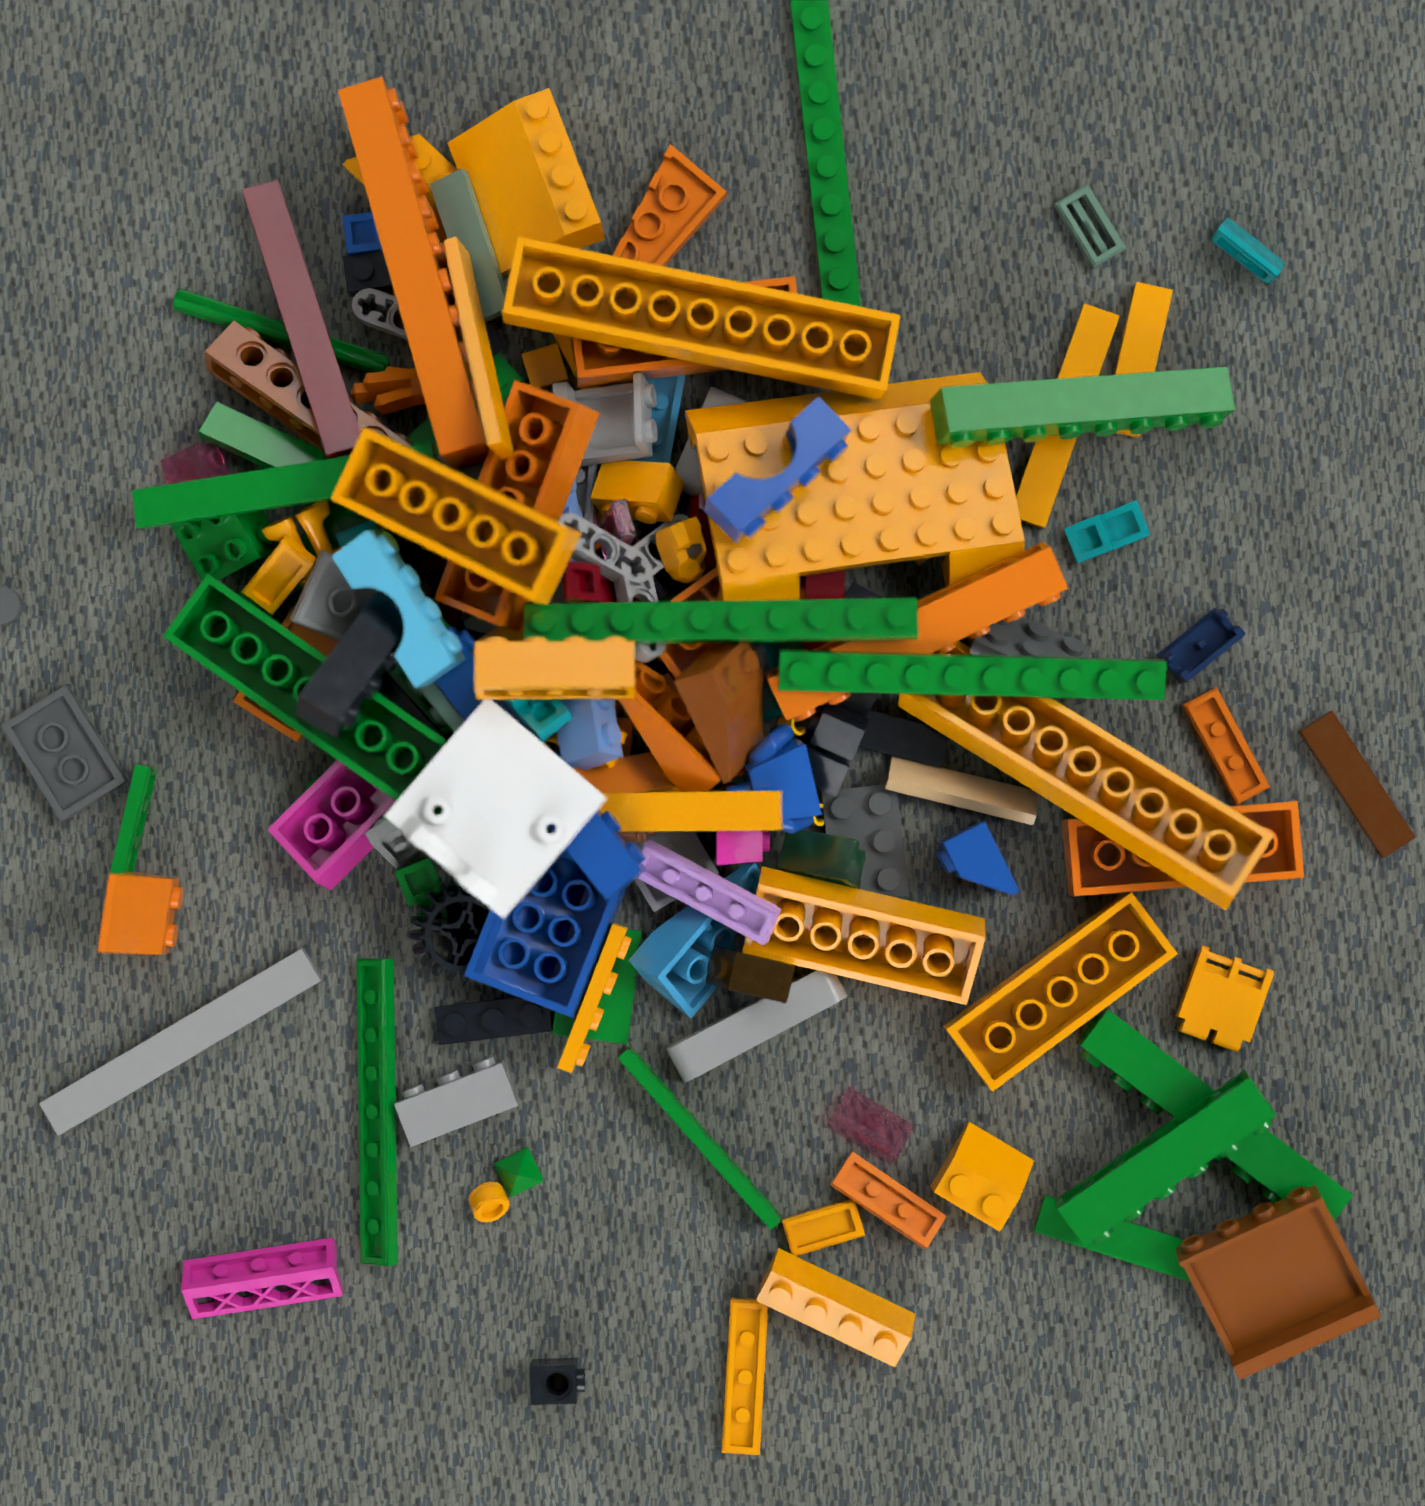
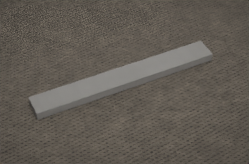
(180, 1041)

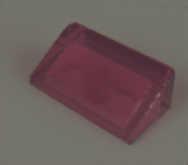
(870, 1126)

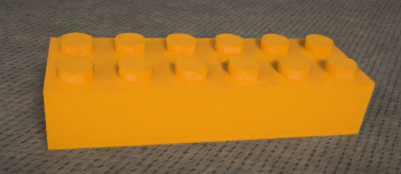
(456, 516)
(870, 936)
(1060, 990)

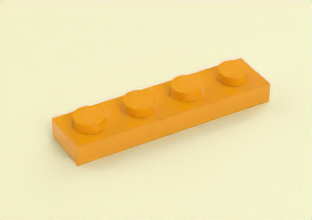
(589, 1013)

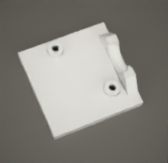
(496, 802)

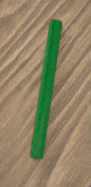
(273, 329)

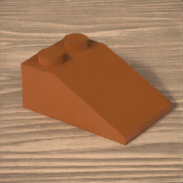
(725, 703)

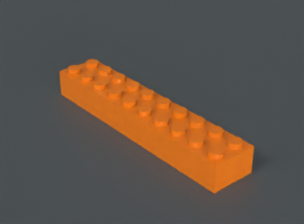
(416, 266)

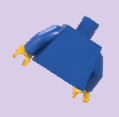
(784, 766)

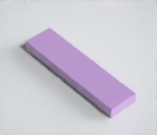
(708, 893)

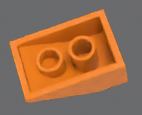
(140, 914)

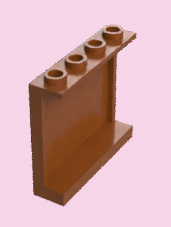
(1277, 1281)

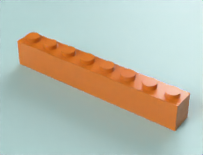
(950, 615)

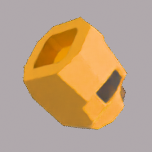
(682, 550)

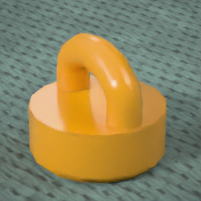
(488, 1202)

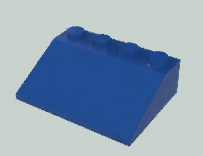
(548, 940)

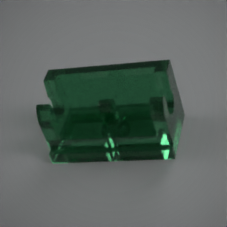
(823, 857)

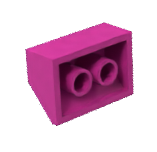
(329, 824)

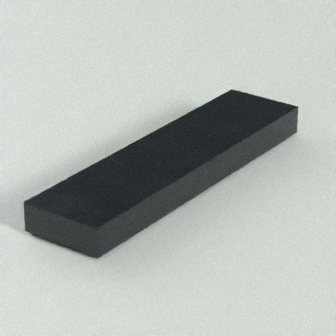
(899, 738)

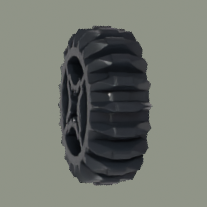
(442, 925)

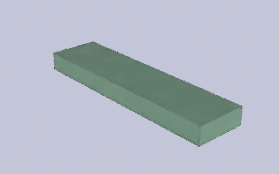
(463, 219)

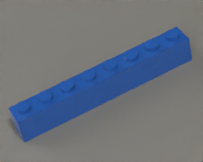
(598, 845)

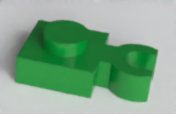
(416, 880)

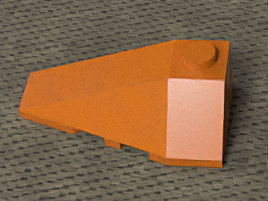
(670, 732)

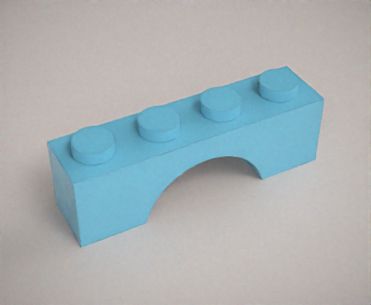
(426, 645)

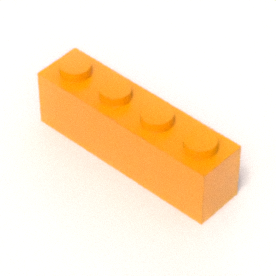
(555, 669)
(836, 1307)

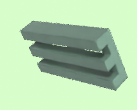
(1072, 199)

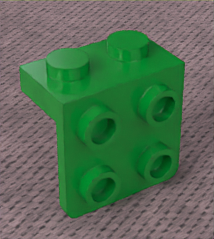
(224, 543)

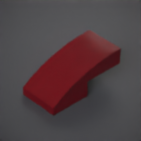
(585, 584)

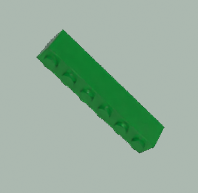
(1165, 1158)

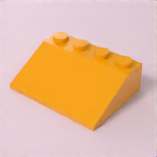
(527, 178)

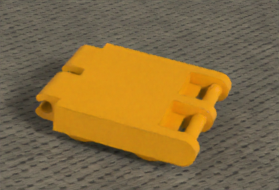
(1222, 1000)

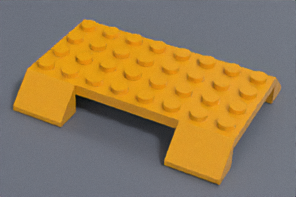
(876, 504)

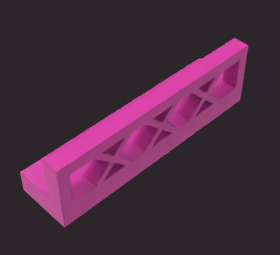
(259, 1273)

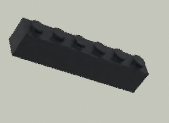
(363, 655)

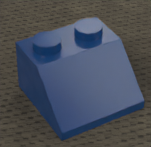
(976, 858)

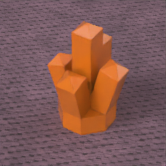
(390, 389)

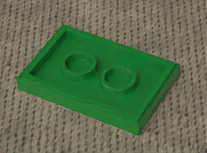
(617, 1006)

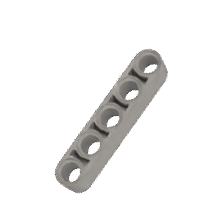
(754, 1024)

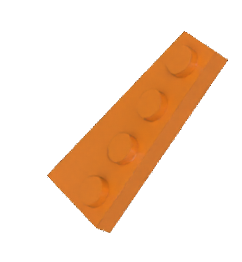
(671, 211)

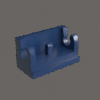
(1200, 645)

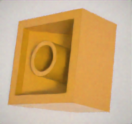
(983, 1176)

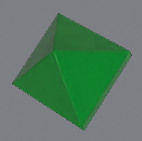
(519, 1171)

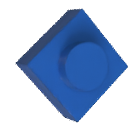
(361, 233)

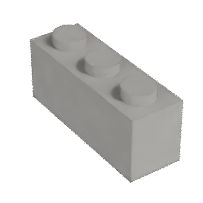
(456, 1101)

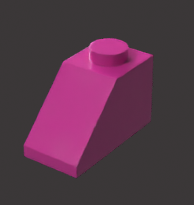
(741, 846)

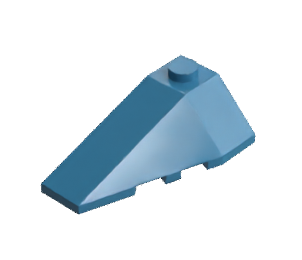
(679, 950)

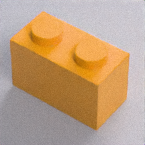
(648, 487)

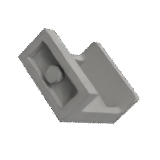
(624, 421)

